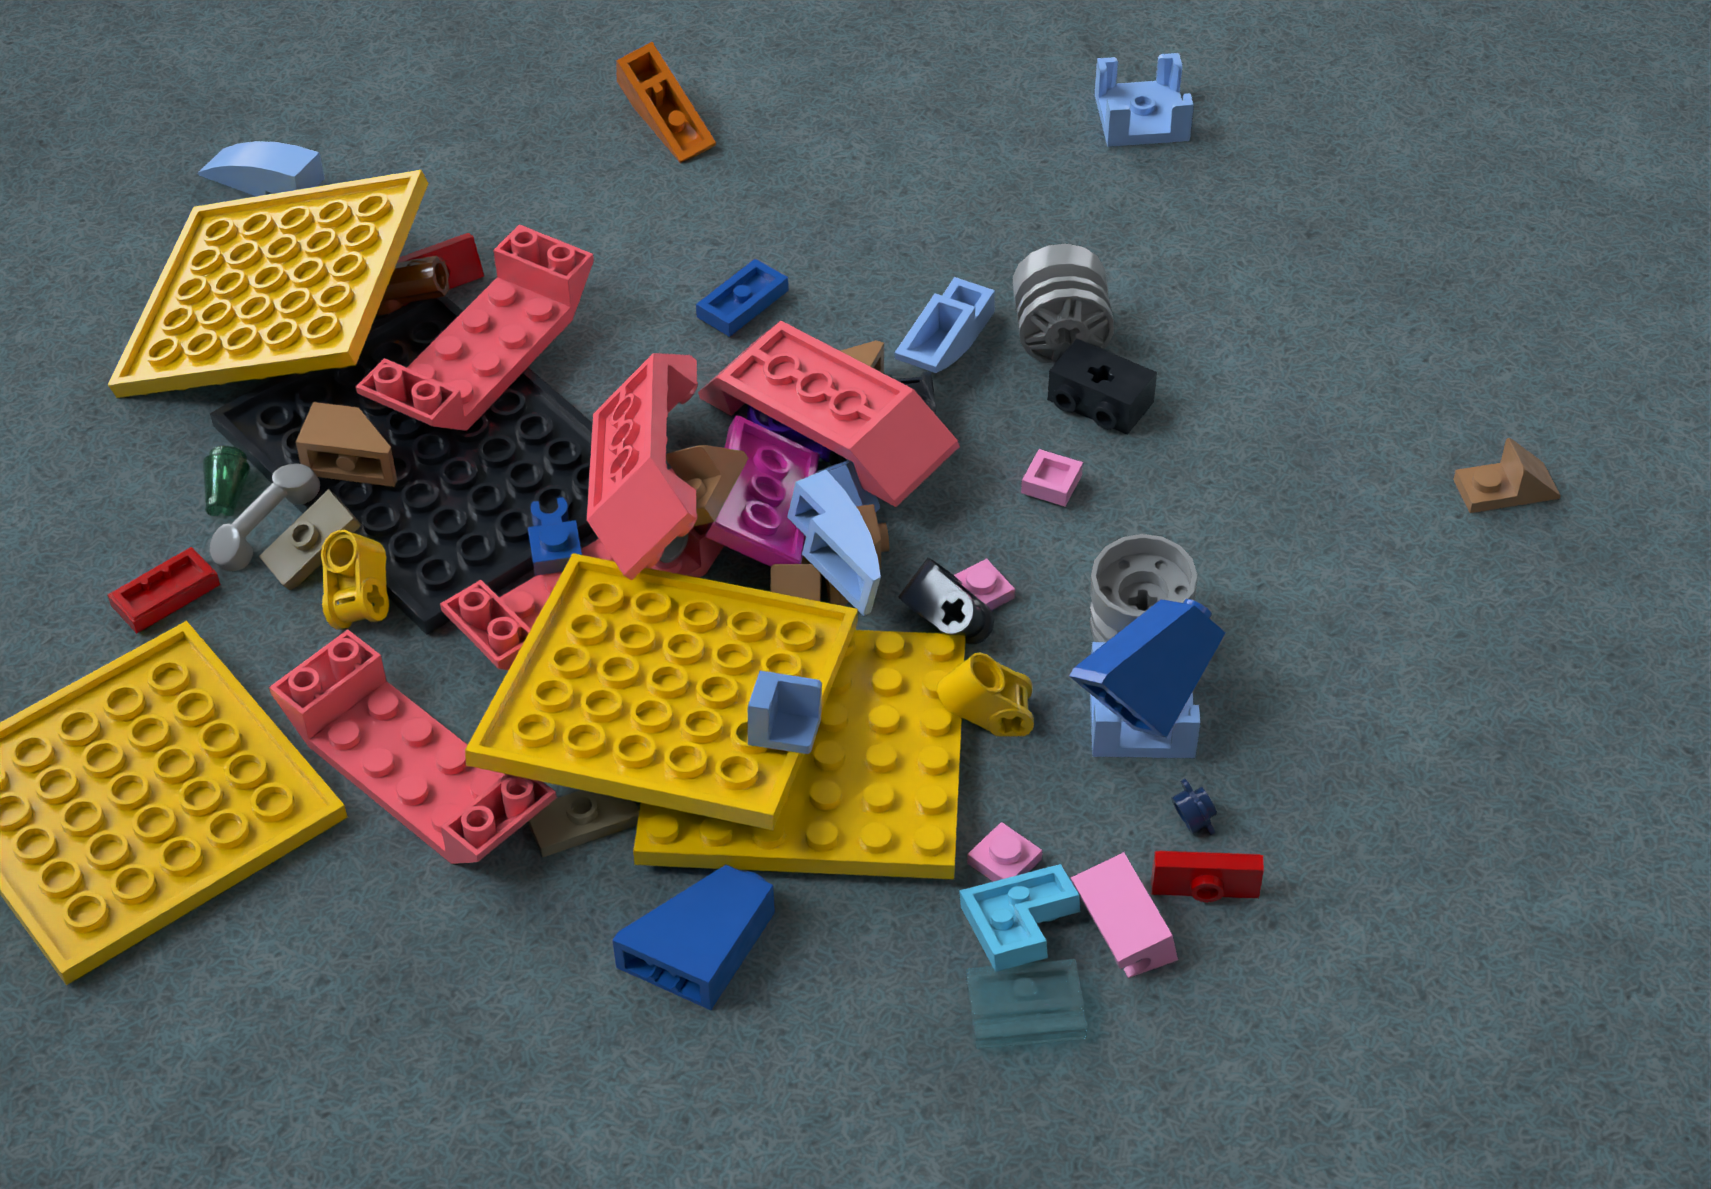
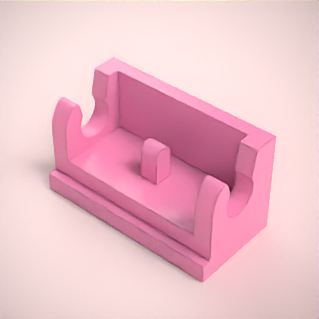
(1126, 916)

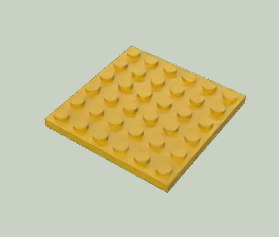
(271, 285)
(651, 686)
(869, 793)
(144, 800)

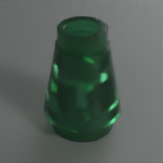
(224, 478)

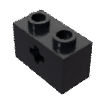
(1101, 386)

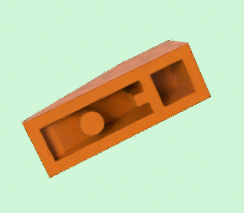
(662, 102)

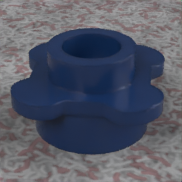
(1194, 808)

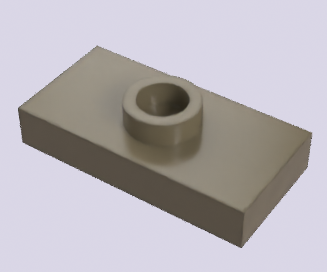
(299, 548)
(580, 819)

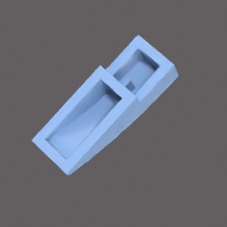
(265, 168)
(947, 326)
(836, 538)

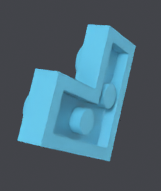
(1008, 911)

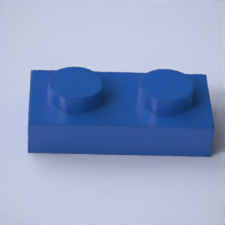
(742, 297)

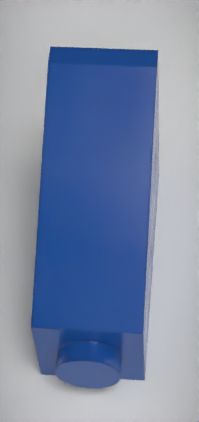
(1152, 665)
(698, 936)

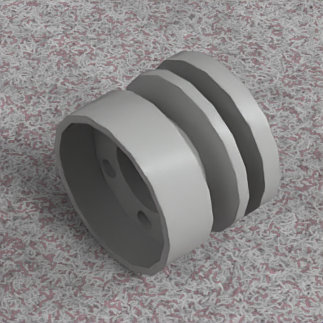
(1061, 298)
(1135, 576)

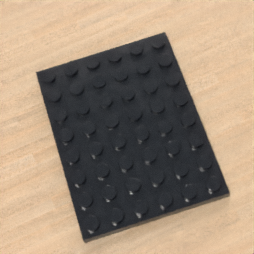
(457, 493)

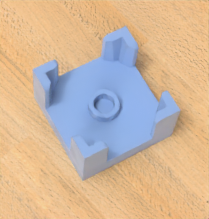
(1143, 110)
(1116, 739)

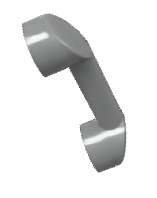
(229, 545)

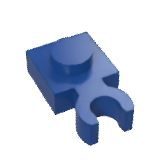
(552, 538)

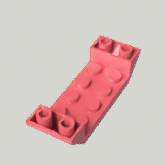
(492, 338)
(839, 405)
(631, 493)
(503, 622)
(403, 753)

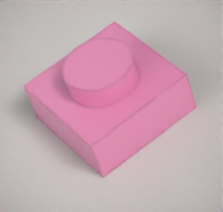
(1052, 477)
(987, 584)
(1004, 854)

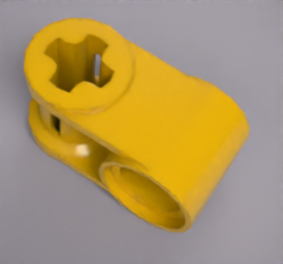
(355, 577)
(988, 696)

